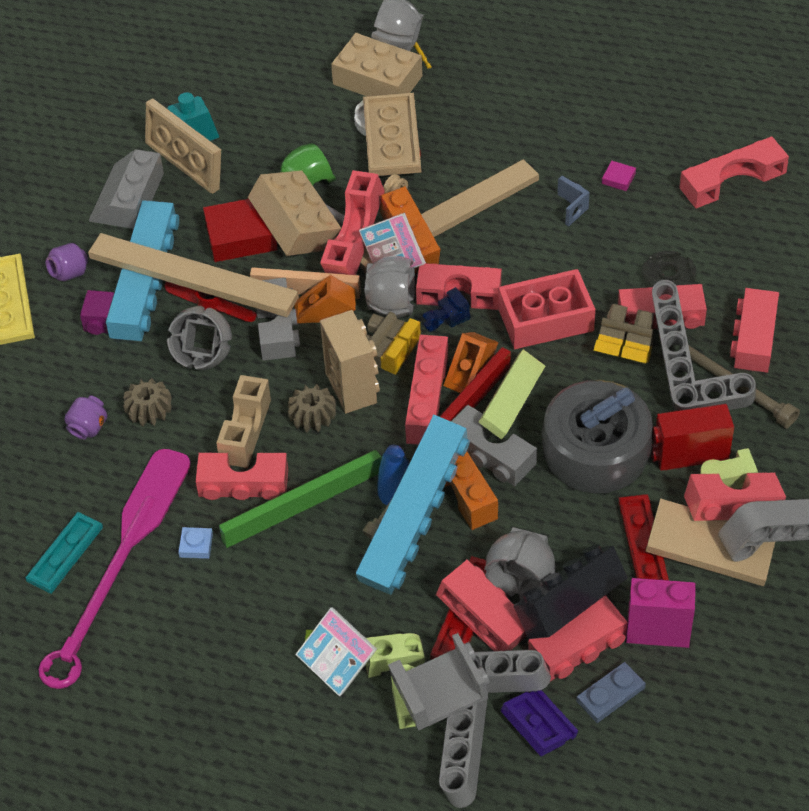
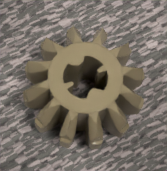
(147, 402)
(312, 408)

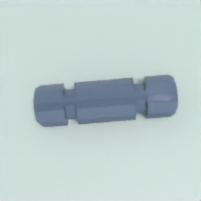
(607, 407)

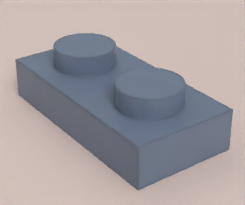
(610, 692)

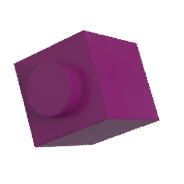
(95, 311)

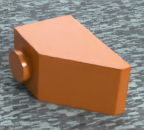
(325, 300)
(469, 359)

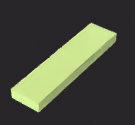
(511, 394)

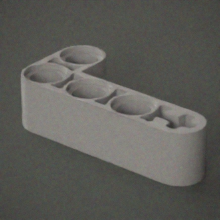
(764, 522)

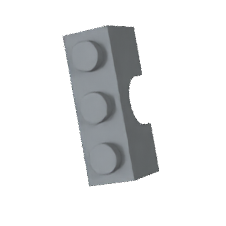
(277, 336)
(506, 460)

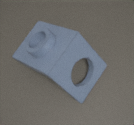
(576, 196)

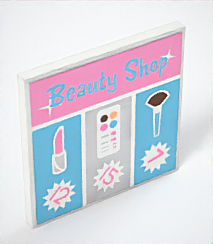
(392, 238)
(336, 651)

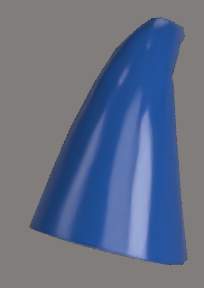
(391, 472)

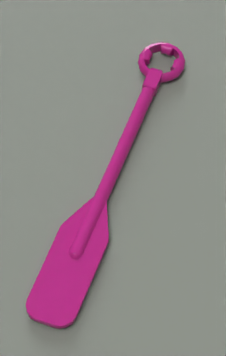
(139, 518)

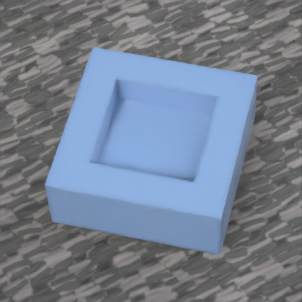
(195, 542)

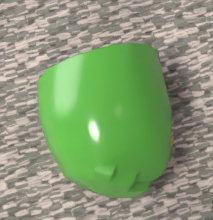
(311, 162)

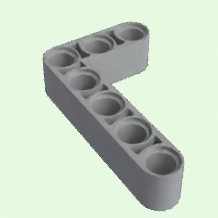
(682, 361)
(469, 741)

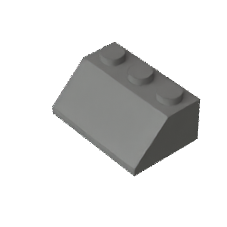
(128, 184)

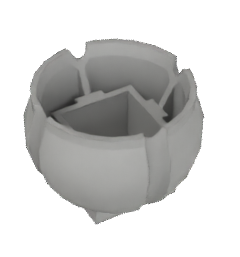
(398, 24)
(390, 286)
(183, 336)
(519, 562)

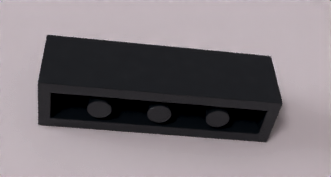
(570, 591)

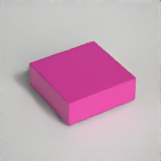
(618, 175)

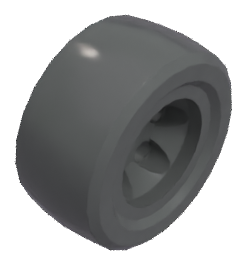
(594, 457)

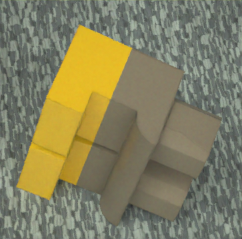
(615, 330)
(393, 340)

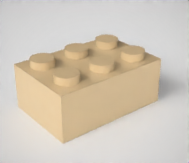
(376, 67)
(294, 212)
(350, 361)

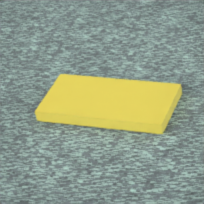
(14, 302)

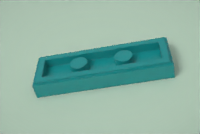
(64, 552)

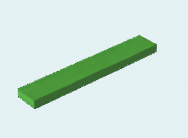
(300, 499)

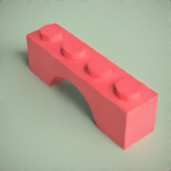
(760, 160)
(362, 205)
(426, 385)

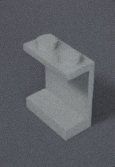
(441, 685)

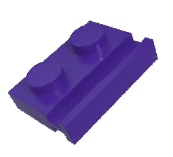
(539, 721)

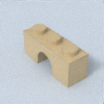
(242, 432)

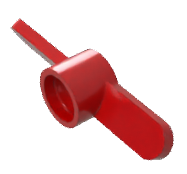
(216, 303)

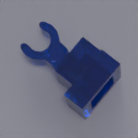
(452, 309)

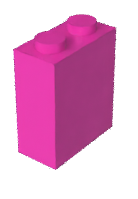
(660, 612)

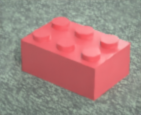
(546, 309)

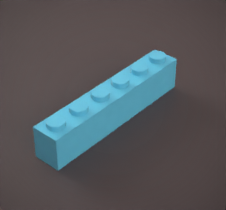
(135, 291)
(412, 505)

